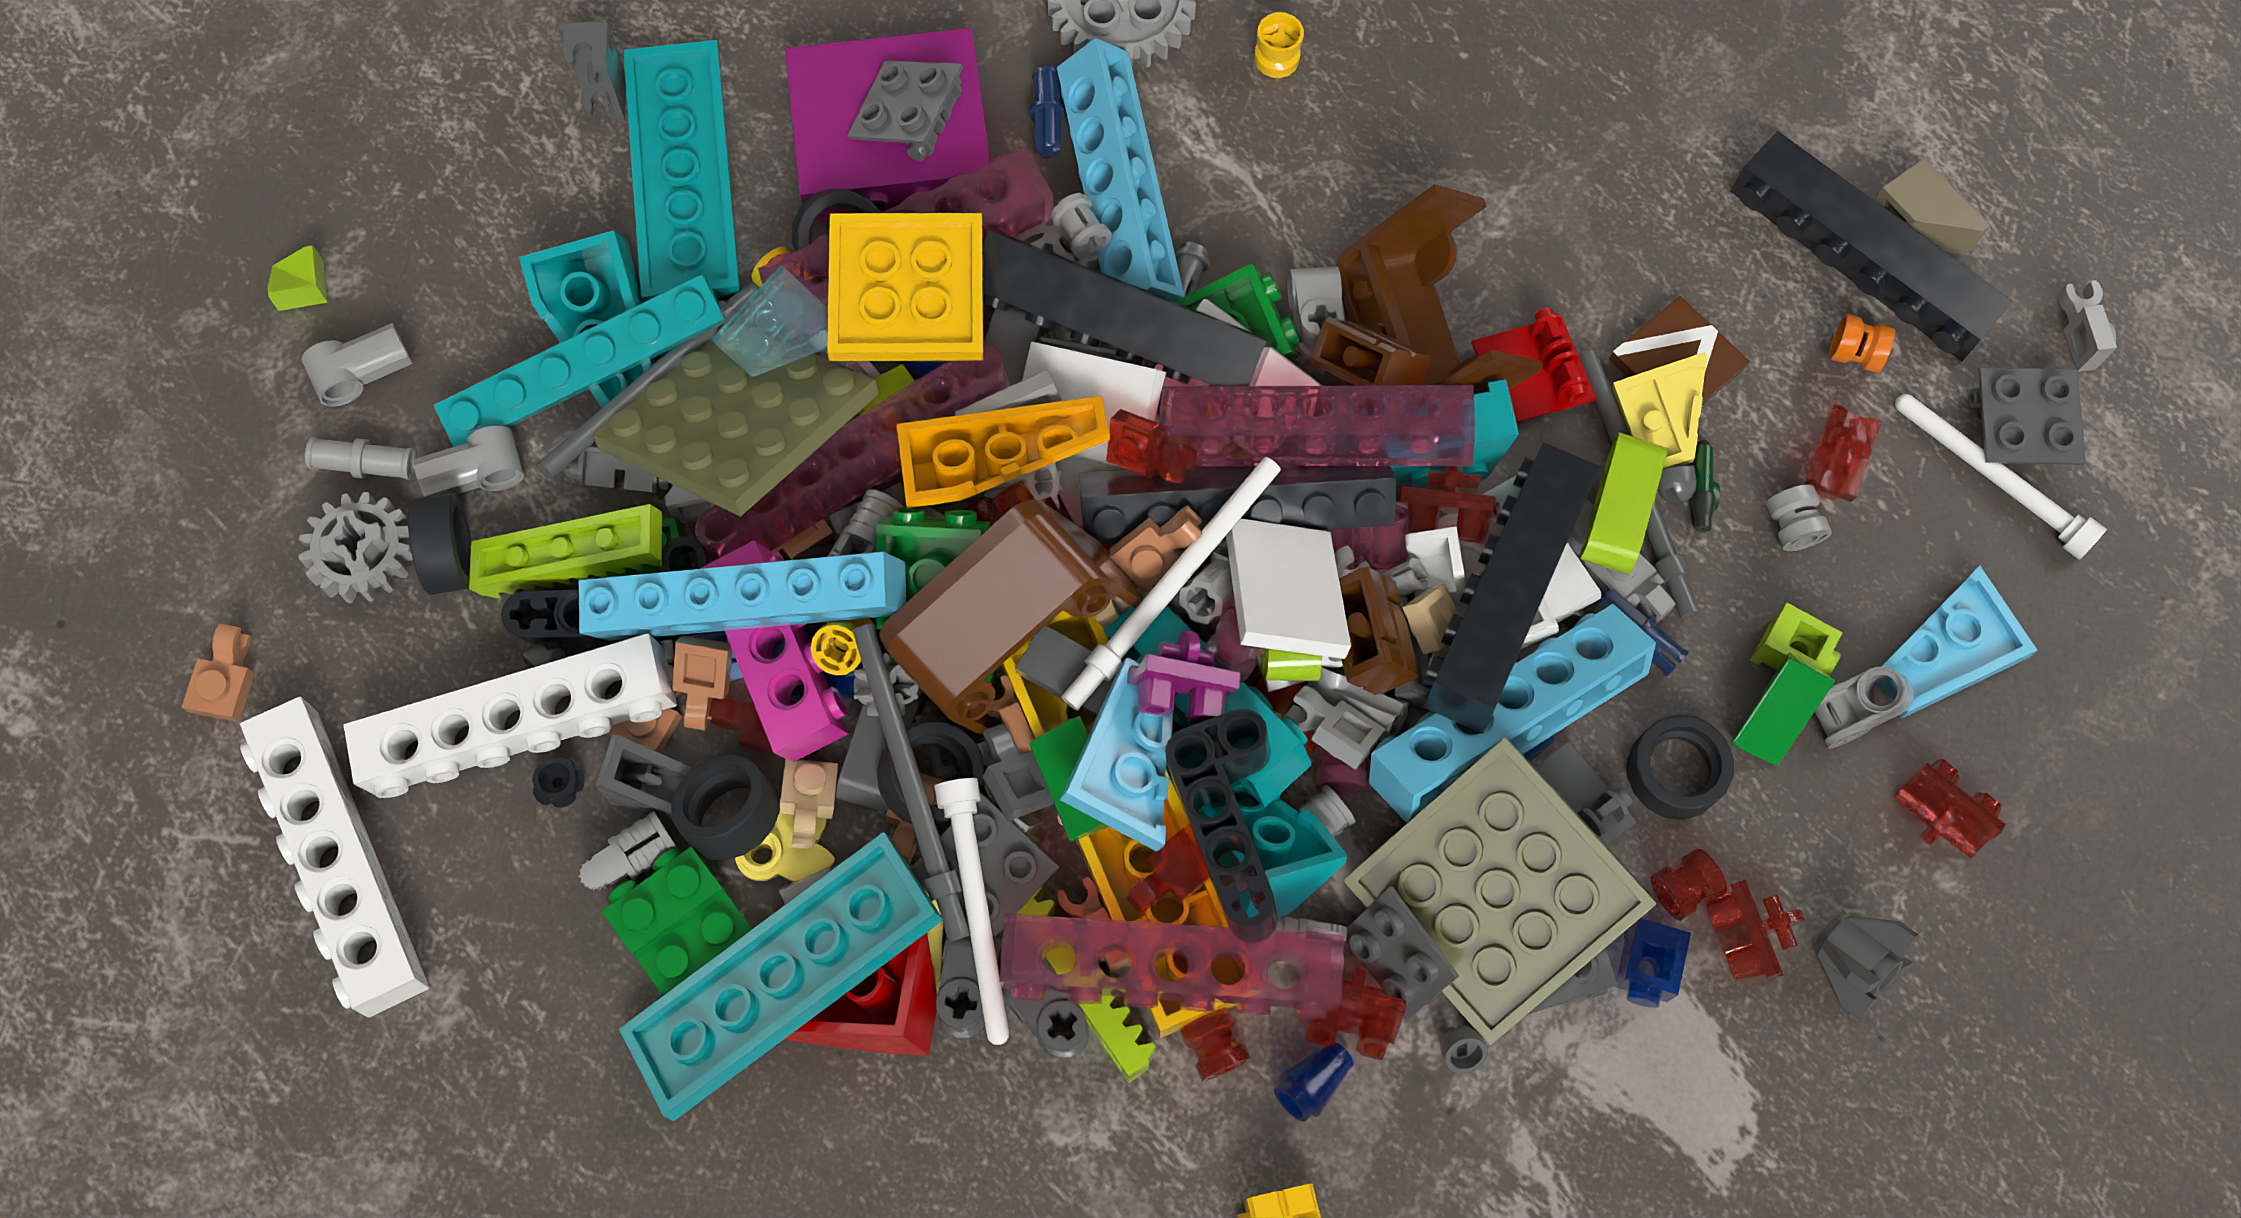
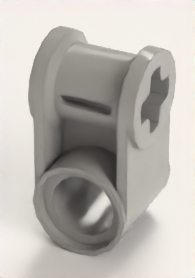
(1311, 299)
(1855, 706)

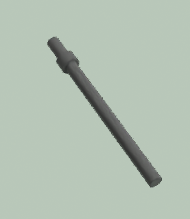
(583, 436)
(1670, 565)
(942, 883)

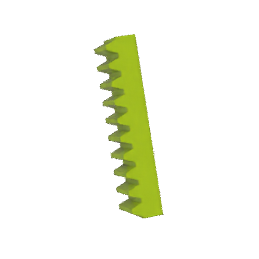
(566, 551)
(1103, 1020)

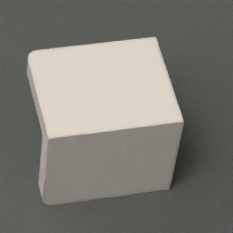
(1441, 557)

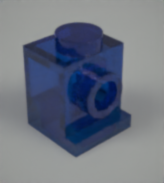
(1661, 947)

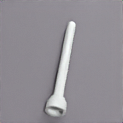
(2075, 532)
(959, 803)

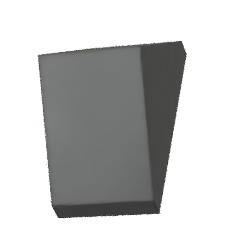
(639, 777)

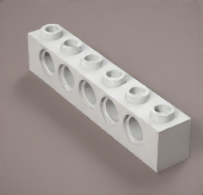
(380, 741)
(394, 970)

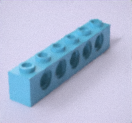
(1119, 167)
(742, 596)
(1539, 699)

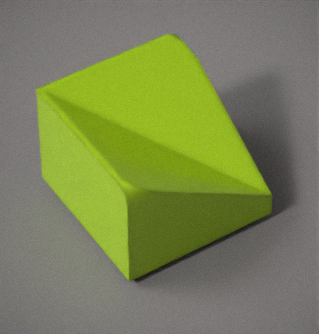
(298, 280)

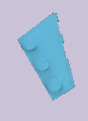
(1959, 645)
(1124, 766)

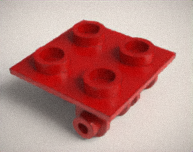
(1563, 377)

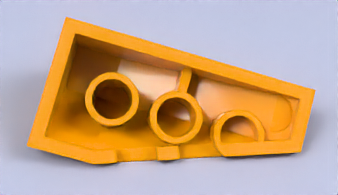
(977, 451)

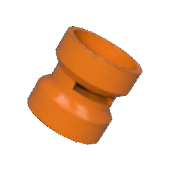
(1862, 343)

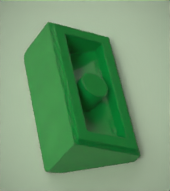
(1782, 710)
(1056, 758)

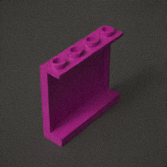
(827, 94)

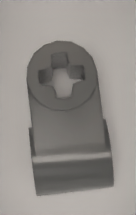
(961, 983)
(1042, 1014)

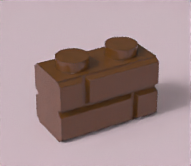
(1367, 356)
(1378, 632)

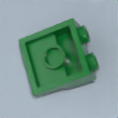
(1250, 301)
(925, 543)
(675, 918)

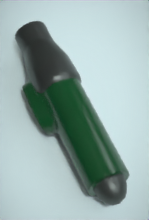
(1707, 491)

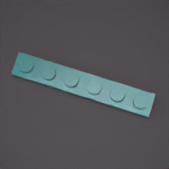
(583, 361)

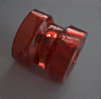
(1687, 885)
(1215, 1044)

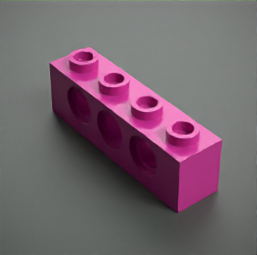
(818, 715)

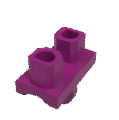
(1185, 671)

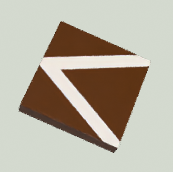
(1676, 335)

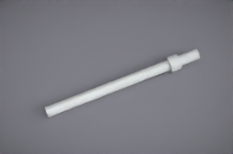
(1106, 659)

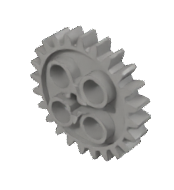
(1124, 24)

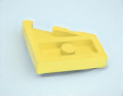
(1665, 406)

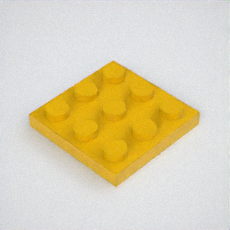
(905, 287)

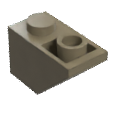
(1933, 208)

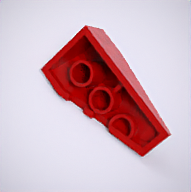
(884, 1012)

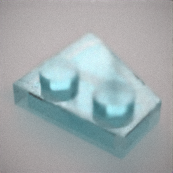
(775, 326)

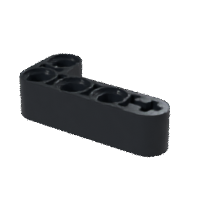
(565, 602)
(1227, 830)

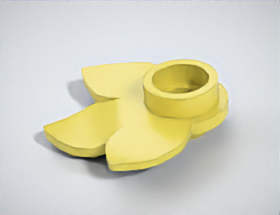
(787, 861)

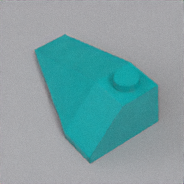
(583, 287)
(1291, 846)

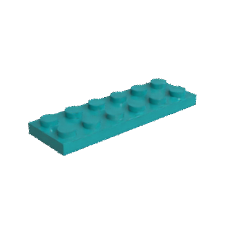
(681, 168)
(779, 976)

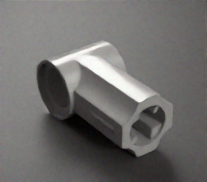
(343, 369)
(484, 462)
(1211, 589)
(1382, 708)

